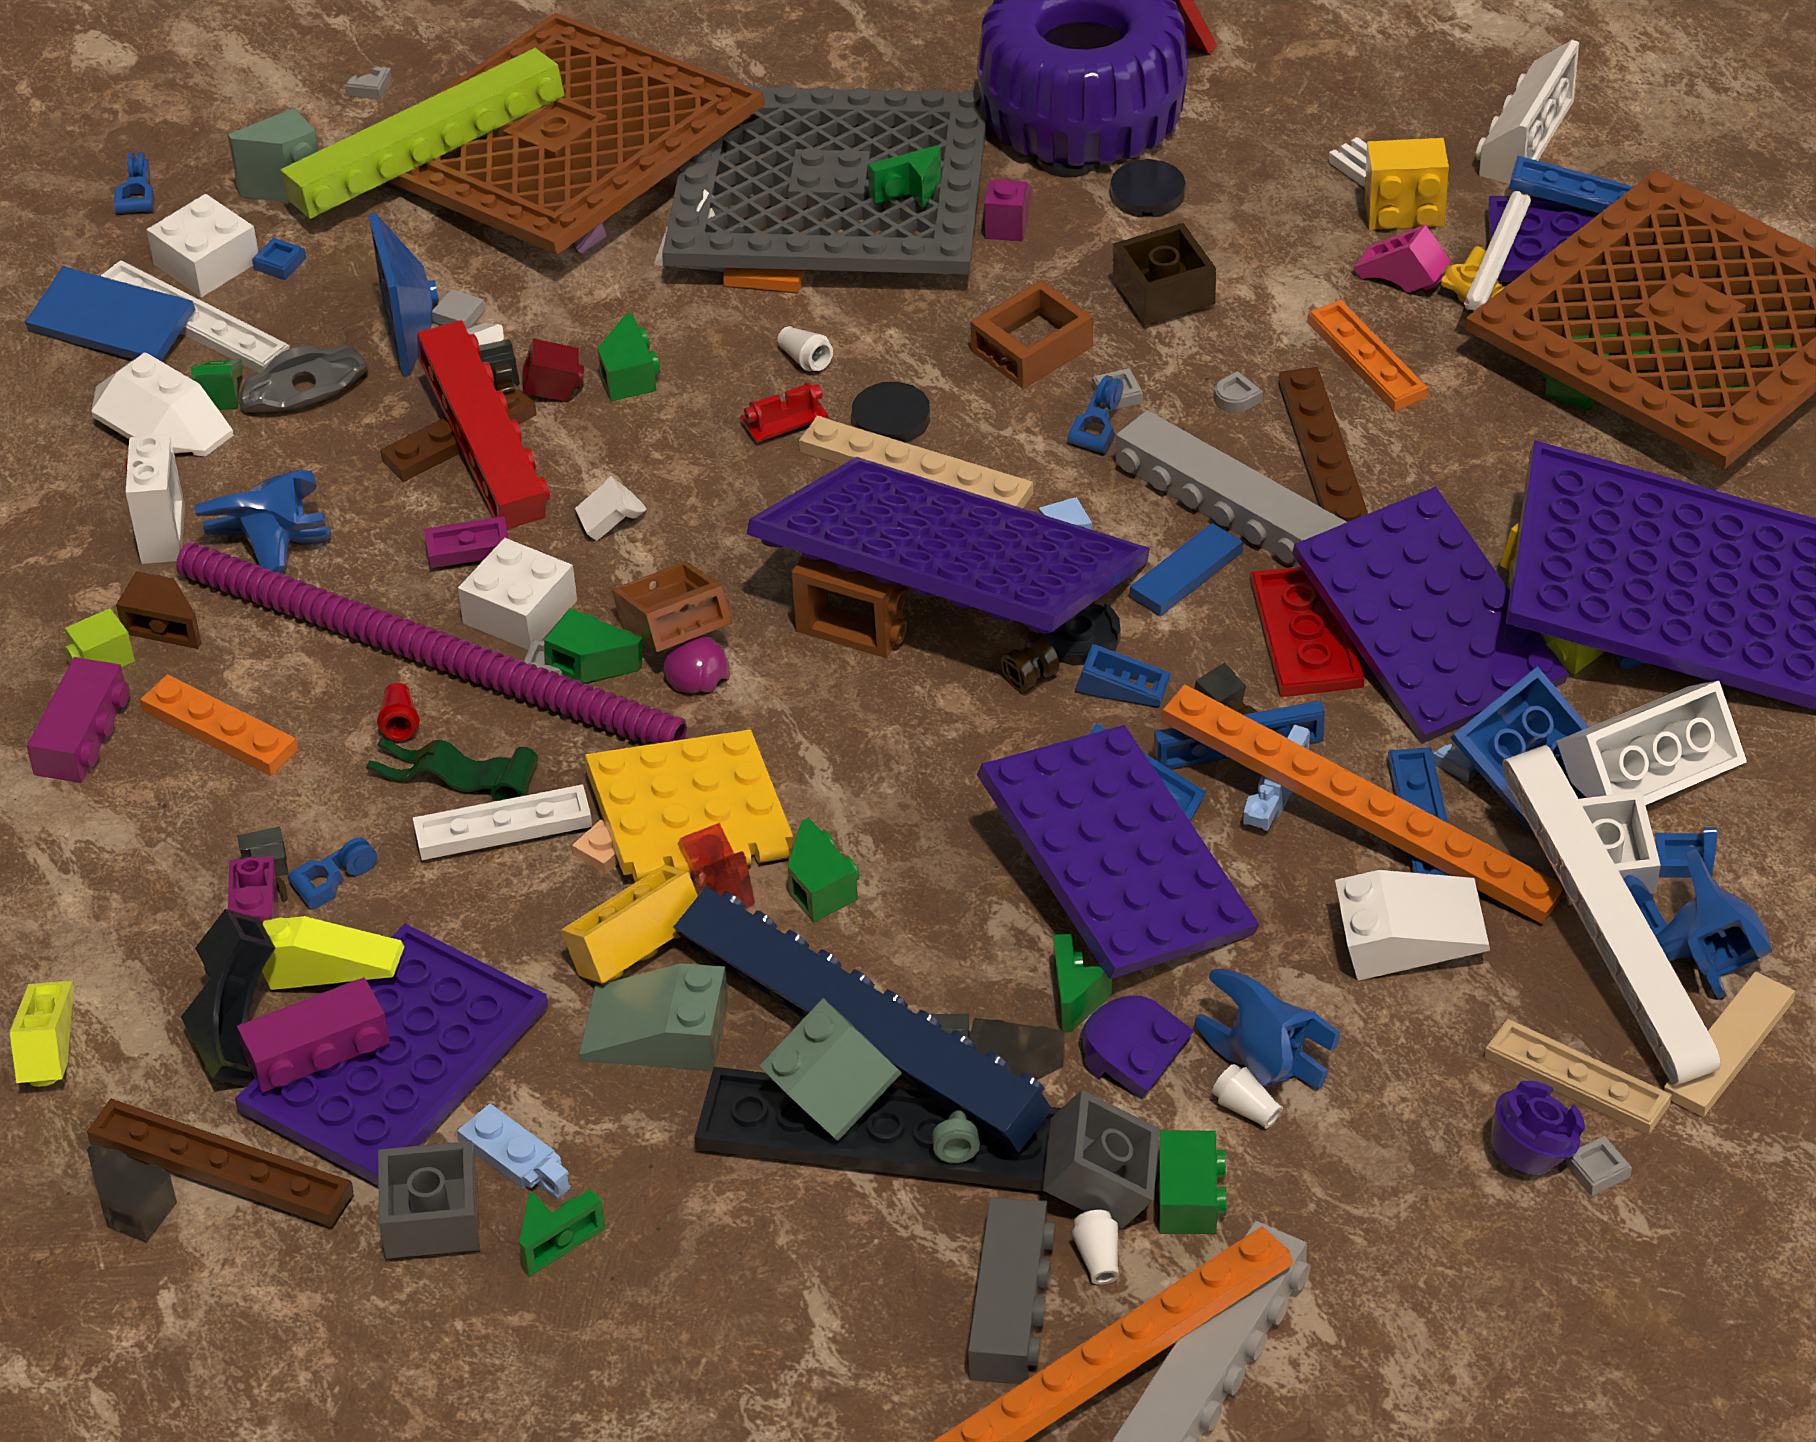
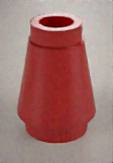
(397, 713)

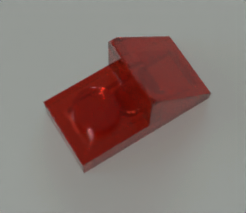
(715, 863)

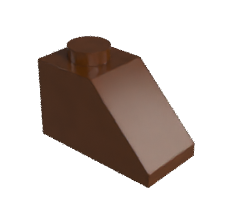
(158, 611)

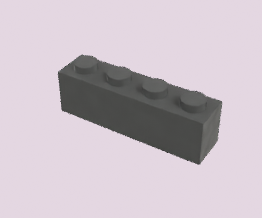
(1009, 1289)

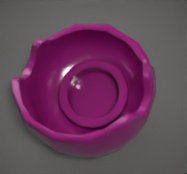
(696, 665)

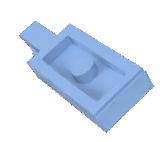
(1271, 796)
(514, 1151)

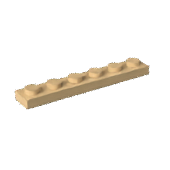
(843, 442)

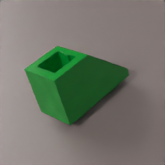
(626, 362)
(591, 648)
(819, 874)

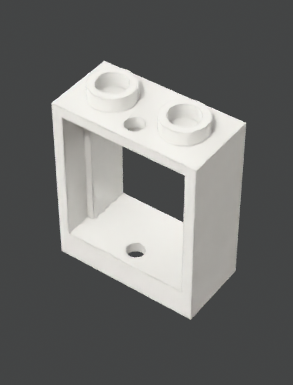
(155, 498)

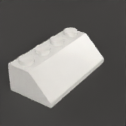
(1530, 113)
(1656, 746)

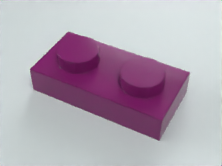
(464, 541)

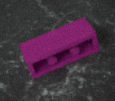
(77, 720)
(313, 1034)

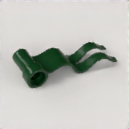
(503, 775)

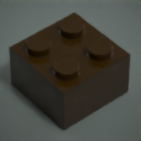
(1164, 273)

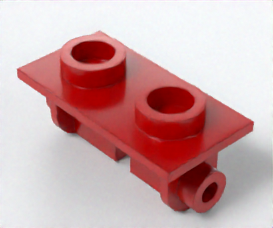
(772, 417)

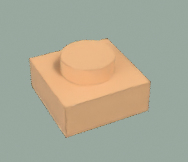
(596, 848)

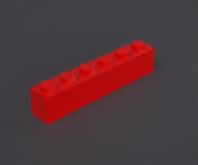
(482, 424)

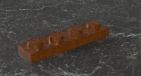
(438, 443)

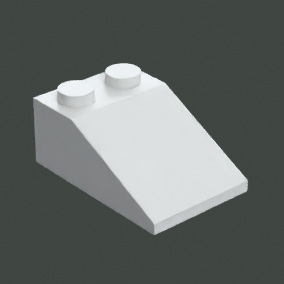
(1409, 920)

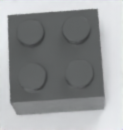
(1101, 1158)
(428, 1199)

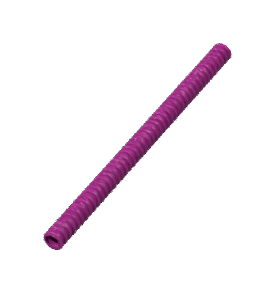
(429, 646)

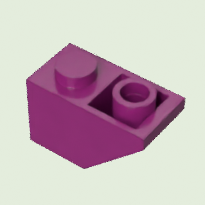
(253, 887)

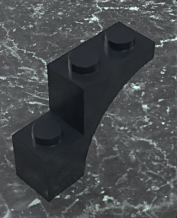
(233, 959)

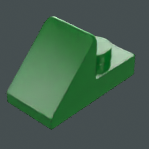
(909, 173)
(219, 381)
(1078, 987)
(553, 1234)

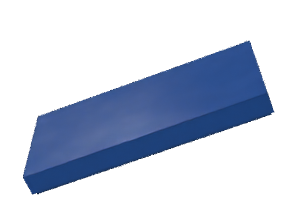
(109, 315)

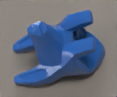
(269, 517)
(1714, 929)
(1267, 1032)

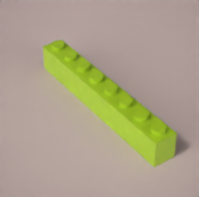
(422, 132)

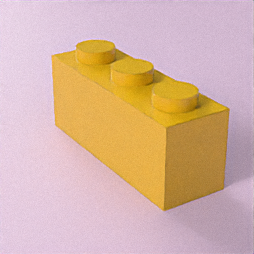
(629, 924)

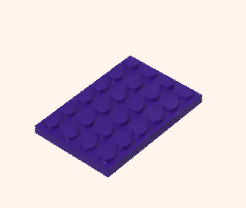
(1424, 611)
(1117, 851)
(445, 1031)

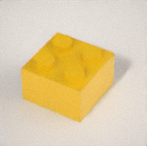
(1406, 183)

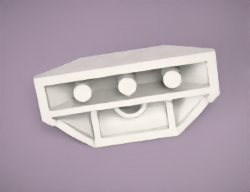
(159, 400)

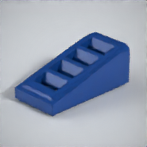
(1108, 674)

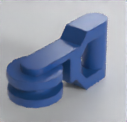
(135, 185)
(1109, 394)
(355, 856)

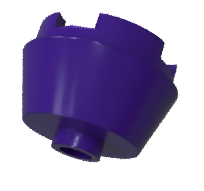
(1534, 1128)

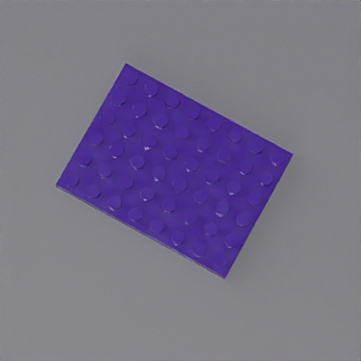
(949, 543)
(1667, 574)

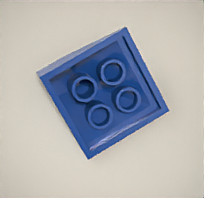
(404, 292)
(1517, 722)

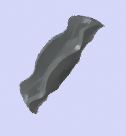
(273, 387)

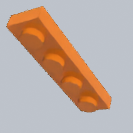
(219, 724)

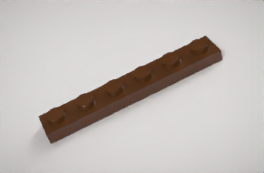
(1321, 443)
(221, 1162)

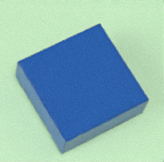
(279, 258)

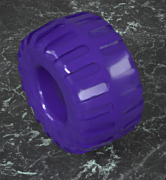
(1082, 76)

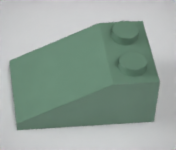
(659, 1018)

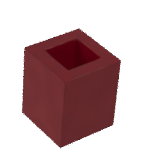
(551, 370)

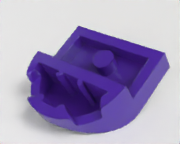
(1132, 1041)

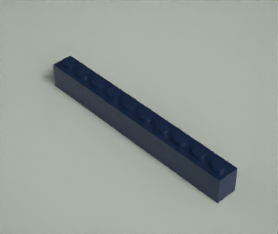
(929, 1058)

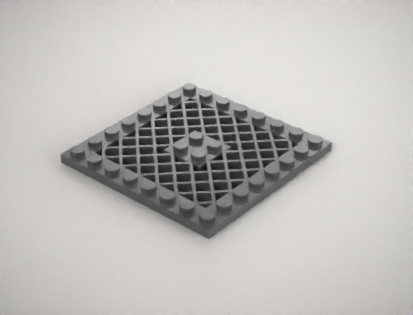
(831, 180)

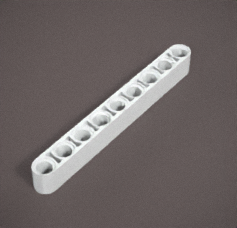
(1611, 916)

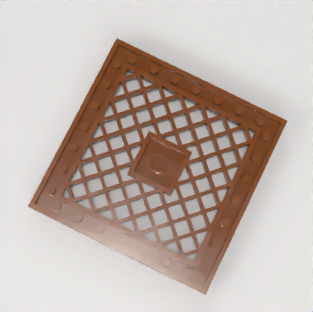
(592, 152)
(1679, 315)

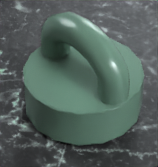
(955, 1139)

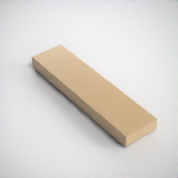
(1736, 1037)
(1578, 1076)

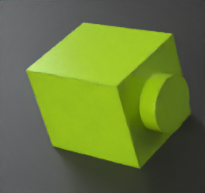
(99, 639)

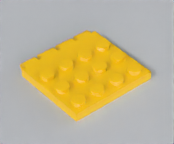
(682, 786)

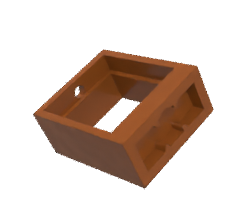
(1014, 360)
(658, 614)
(818, 619)

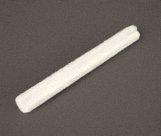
(1497, 251)

